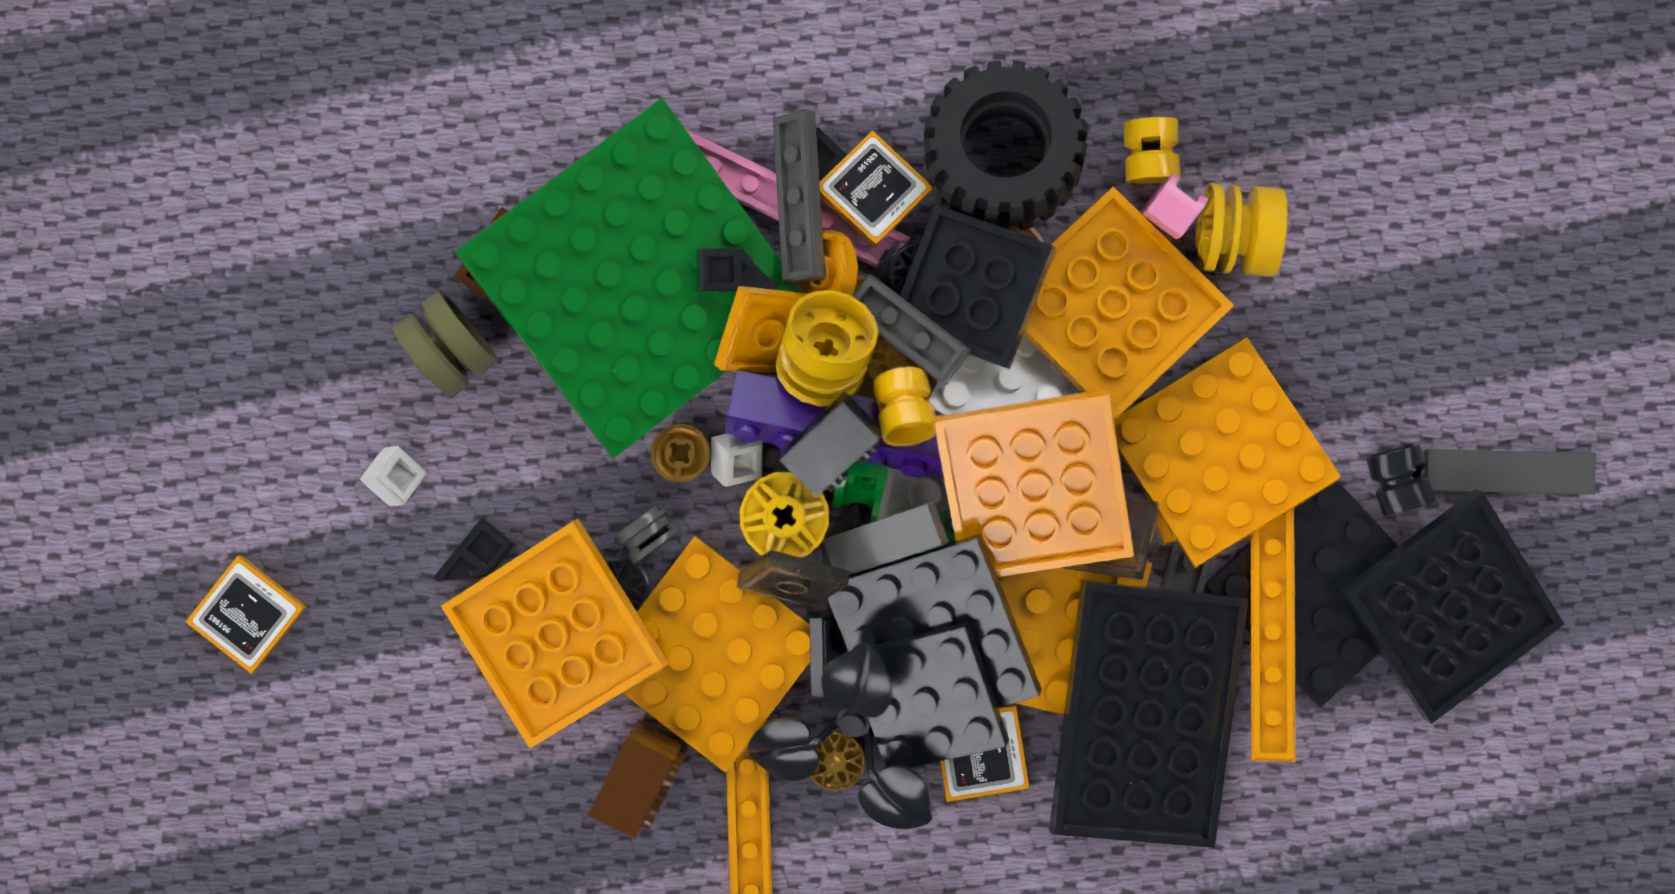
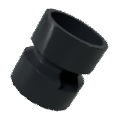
(1400, 479)

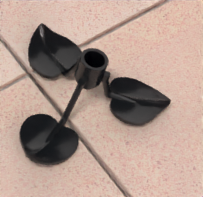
(861, 690)

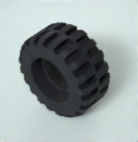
(1016, 95)

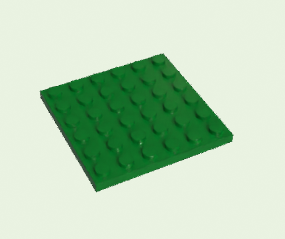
(606, 275)

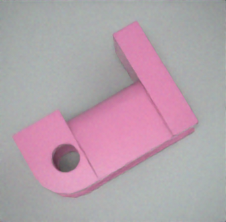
(1172, 209)

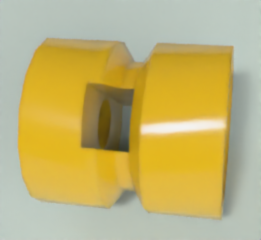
(1151, 165)
(904, 406)

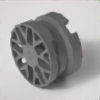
(645, 529)

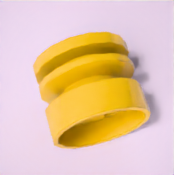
(1249, 230)
(826, 347)
(759, 520)

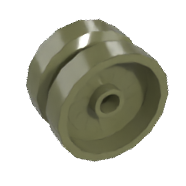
(440, 348)

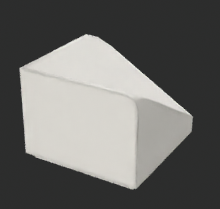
(735, 460)
(393, 476)

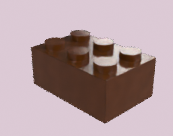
(632, 787)

